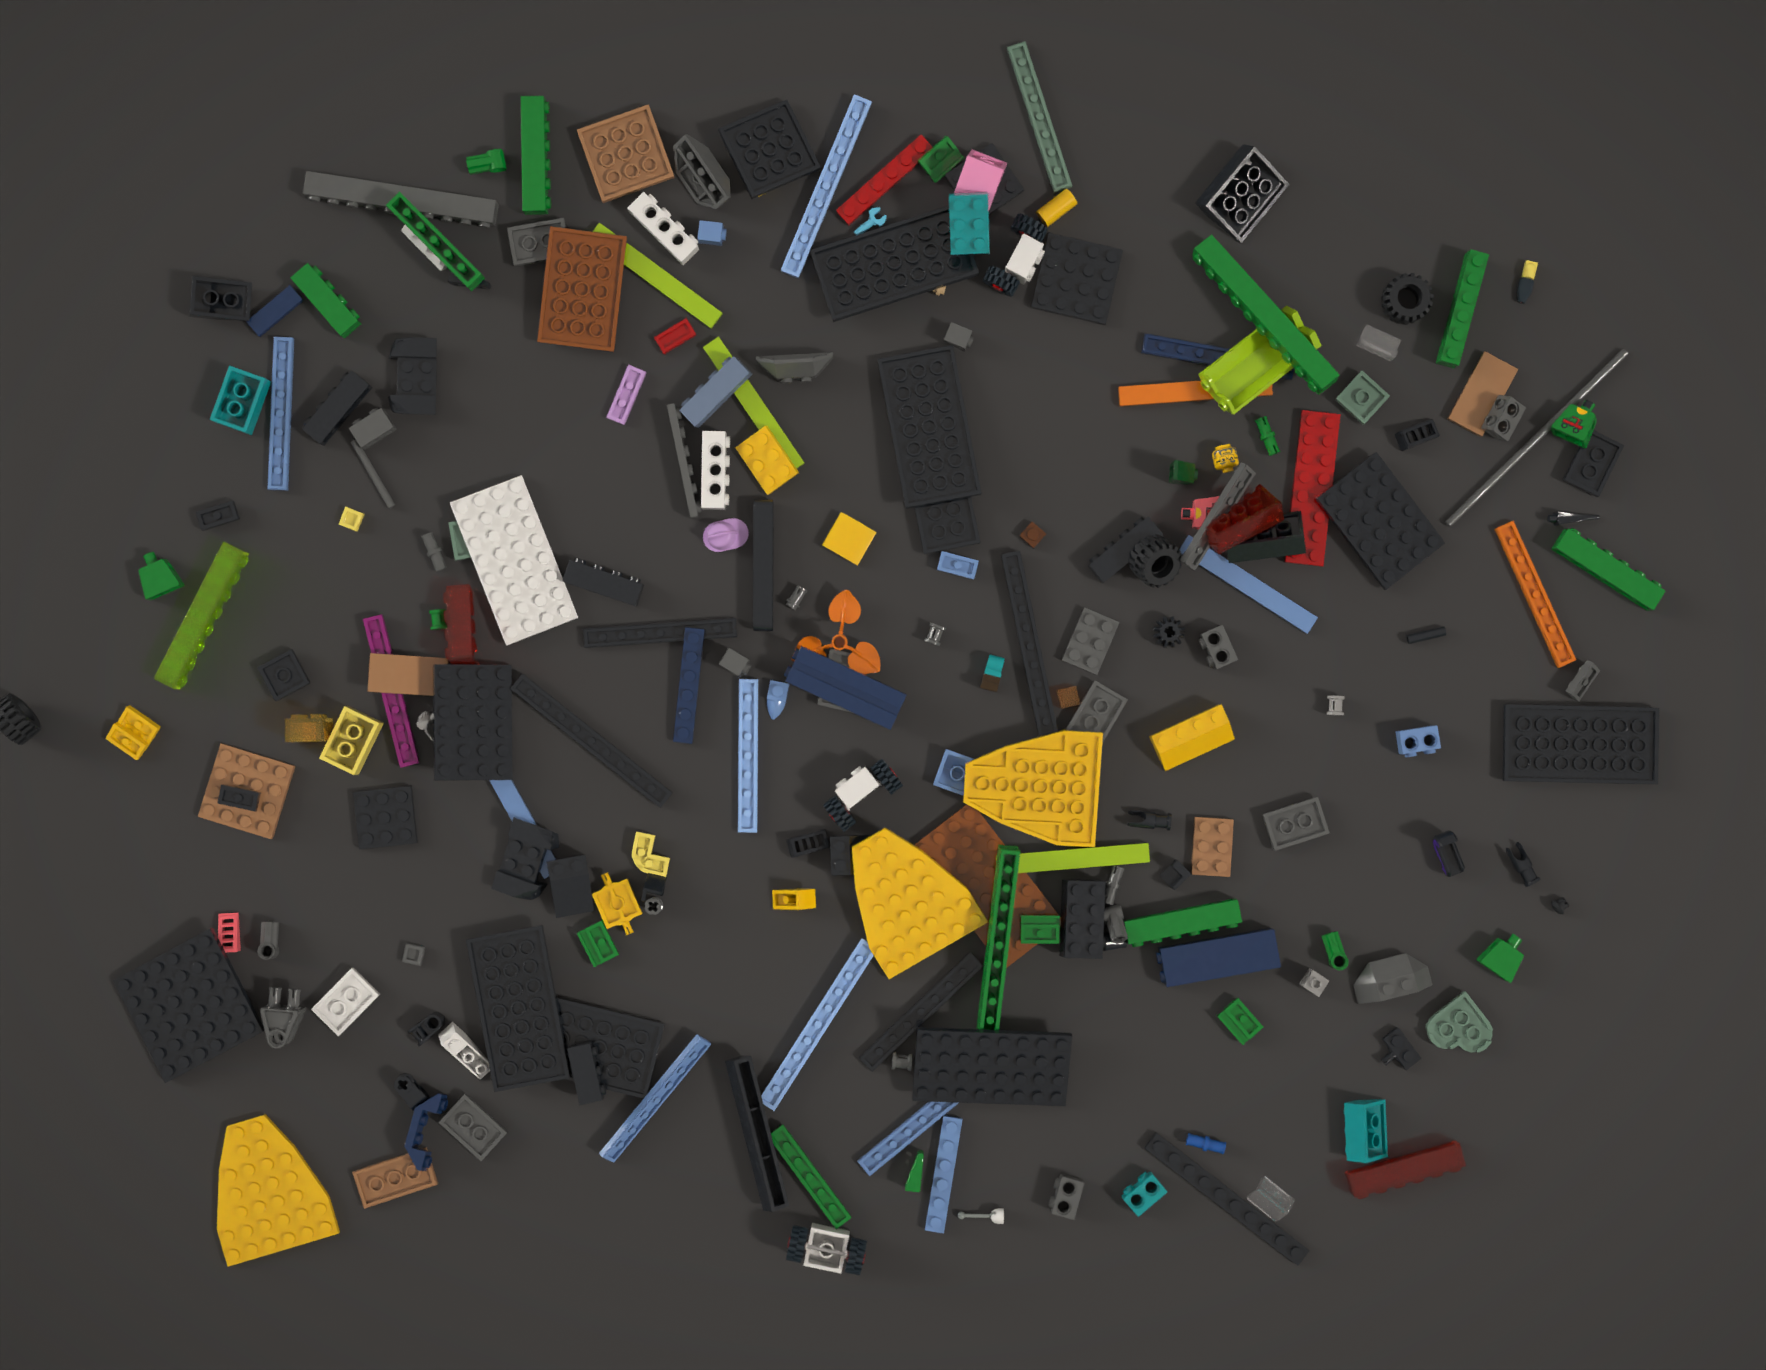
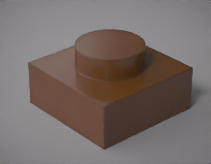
(1032, 534)

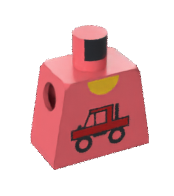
(1199, 512)

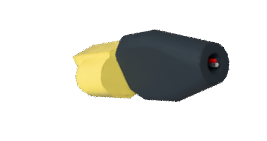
(1526, 281)

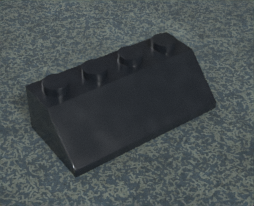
(1277, 541)

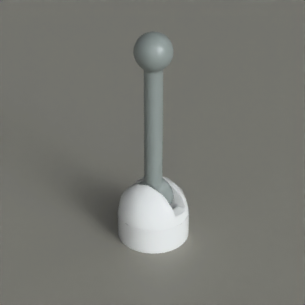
(996, 1215)

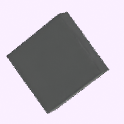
(413, 954)

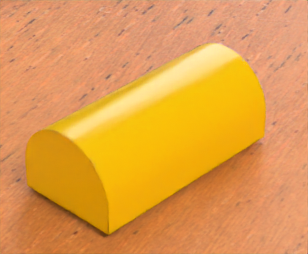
(1056, 207)

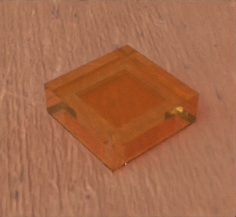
(1068, 697)

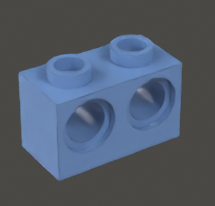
(1417, 736)

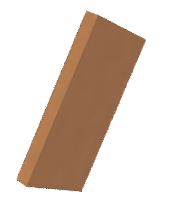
(1487, 381)
(402, 674)
(392, 1180)

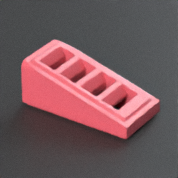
(236, 931)

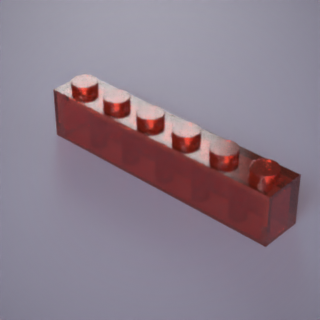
(1405, 1169)

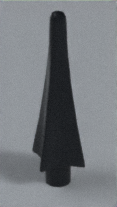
(1564, 517)

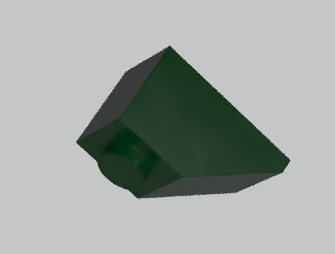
(1182, 473)

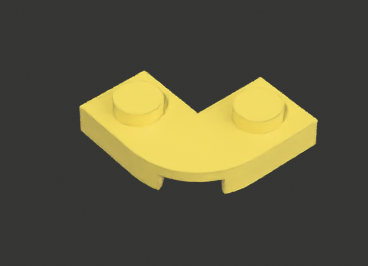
(644, 858)

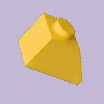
(794, 899)

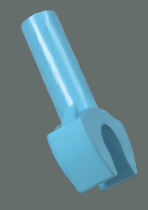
(871, 221)

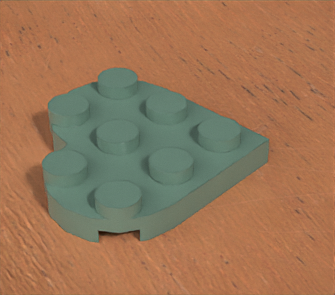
(1460, 1025)

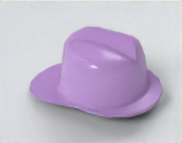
(725, 535)

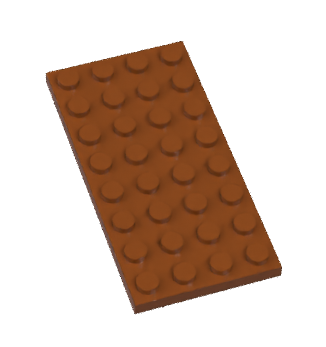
(968, 851)

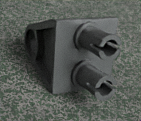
(282, 1018)

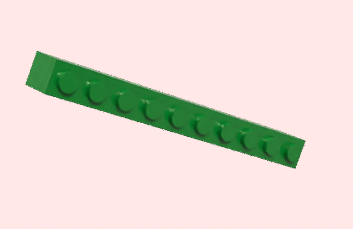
(1265, 315)
(998, 937)

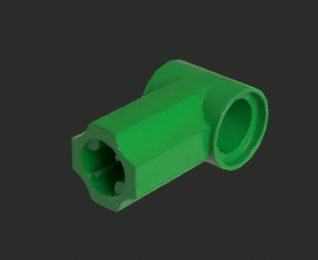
(491, 161)
(1334, 948)

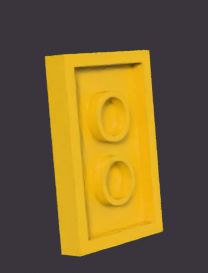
(767, 460)

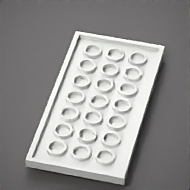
(514, 560)

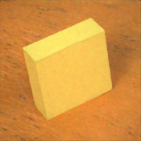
(351, 519)

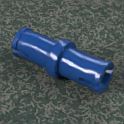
(1206, 1143)

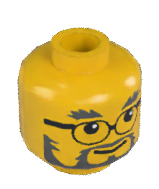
(1225, 458)

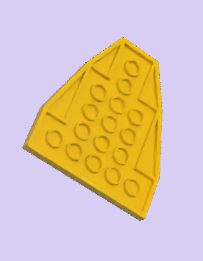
(1041, 786)
(908, 902)
(267, 1194)

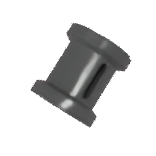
(934, 634)
(653, 900)
(901, 1061)

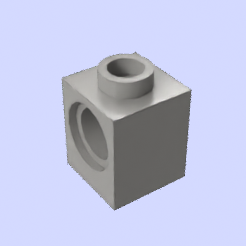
(1314, 982)

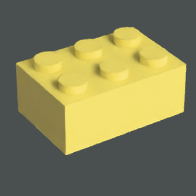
(351, 740)

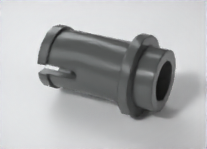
(796, 597)

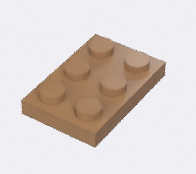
(1212, 846)

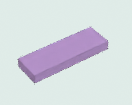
(626, 394)

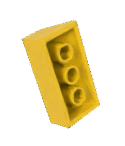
(1192, 737)

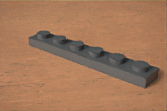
(683, 453)
(1229, 496)

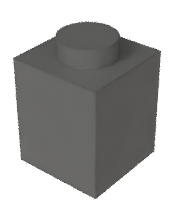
(958, 337)

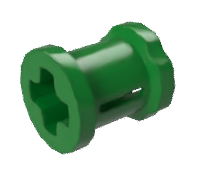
(438, 619)

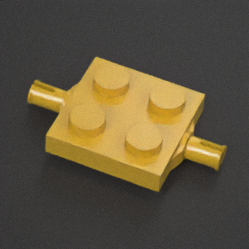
(617, 903)

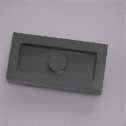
(1582, 680)

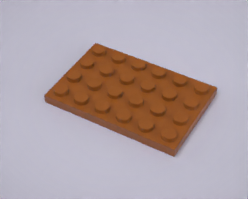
(582, 289)

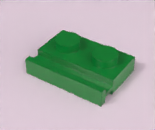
(940, 159)
(1040, 929)
(598, 943)
(1240, 1021)

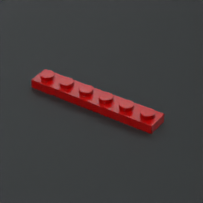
(883, 180)

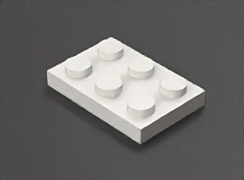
(345, 1001)

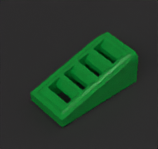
(914, 1179)

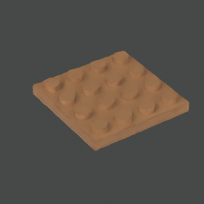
(625, 153)
(250, 772)

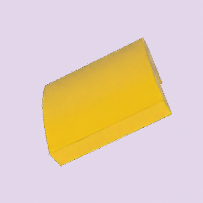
(849, 538)
(133, 732)

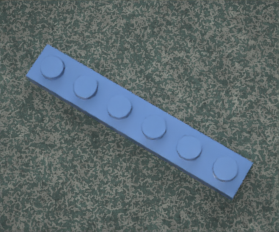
(943, 1174)

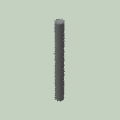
(373, 474)

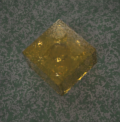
(306, 729)

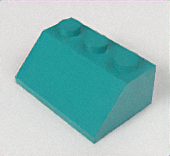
(1365, 1130)

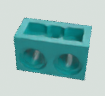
(1148, 1197)

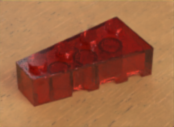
(1245, 520)
(460, 625)

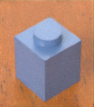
(711, 233)

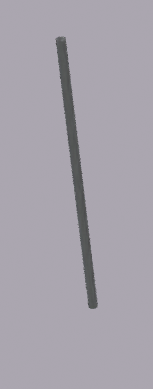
(1535, 439)

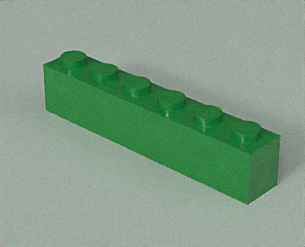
(534, 155)
(435, 241)
(1462, 309)
(1608, 569)
(1183, 921)

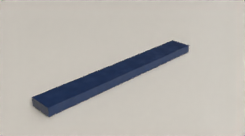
(1186, 351)

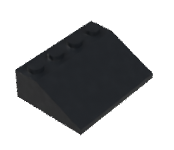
(1242, 192)

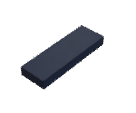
(275, 310)

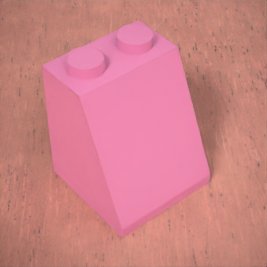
(981, 174)

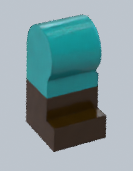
(992, 673)

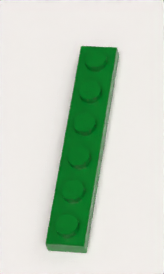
(810, 1176)

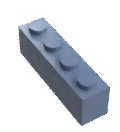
(715, 391)

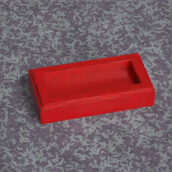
(675, 336)

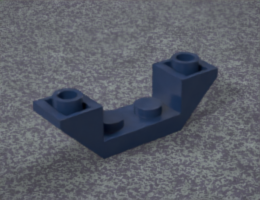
(422, 1158)

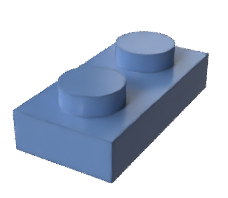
(957, 565)

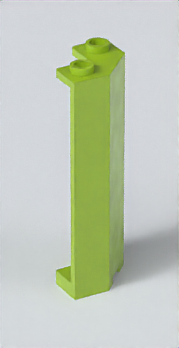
(1249, 367)

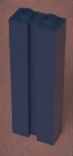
(845, 687)
(1218, 957)

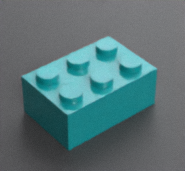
(969, 223)
(240, 400)

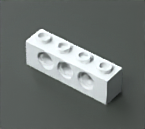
(681, 252)
(710, 440)

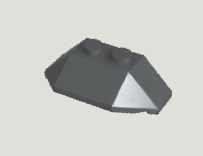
(701, 173)
(795, 366)
(1391, 979)

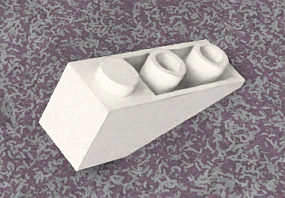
(464, 1050)

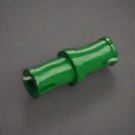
(1267, 436)

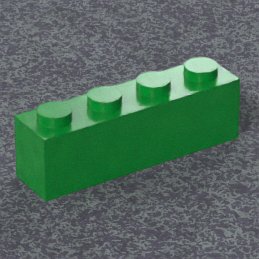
(326, 300)

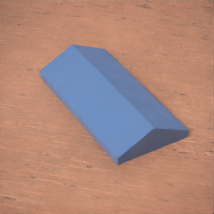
(952, 772)

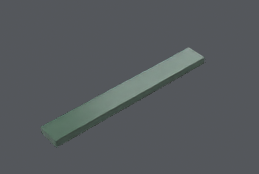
(1039, 117)

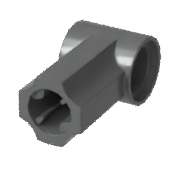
(1114, 920)
(269, 937)

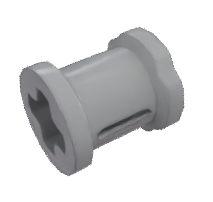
(1335, 705)

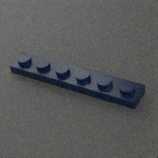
(688, 685)

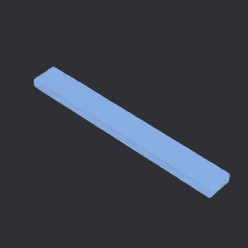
(748, 756)

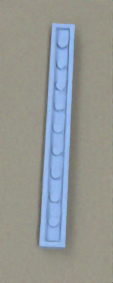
(826, 186)
(817, 1025)

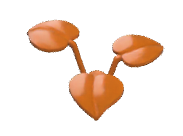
(848, 610)

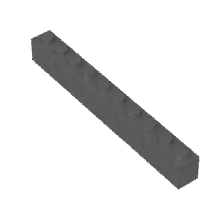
(376, 195)

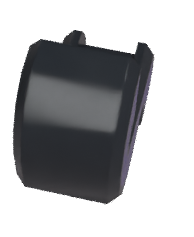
(1448, 853)

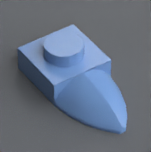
(776, 698)

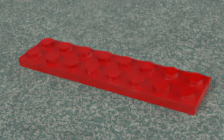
(1311, 478)

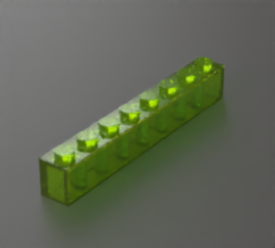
(201, 616)

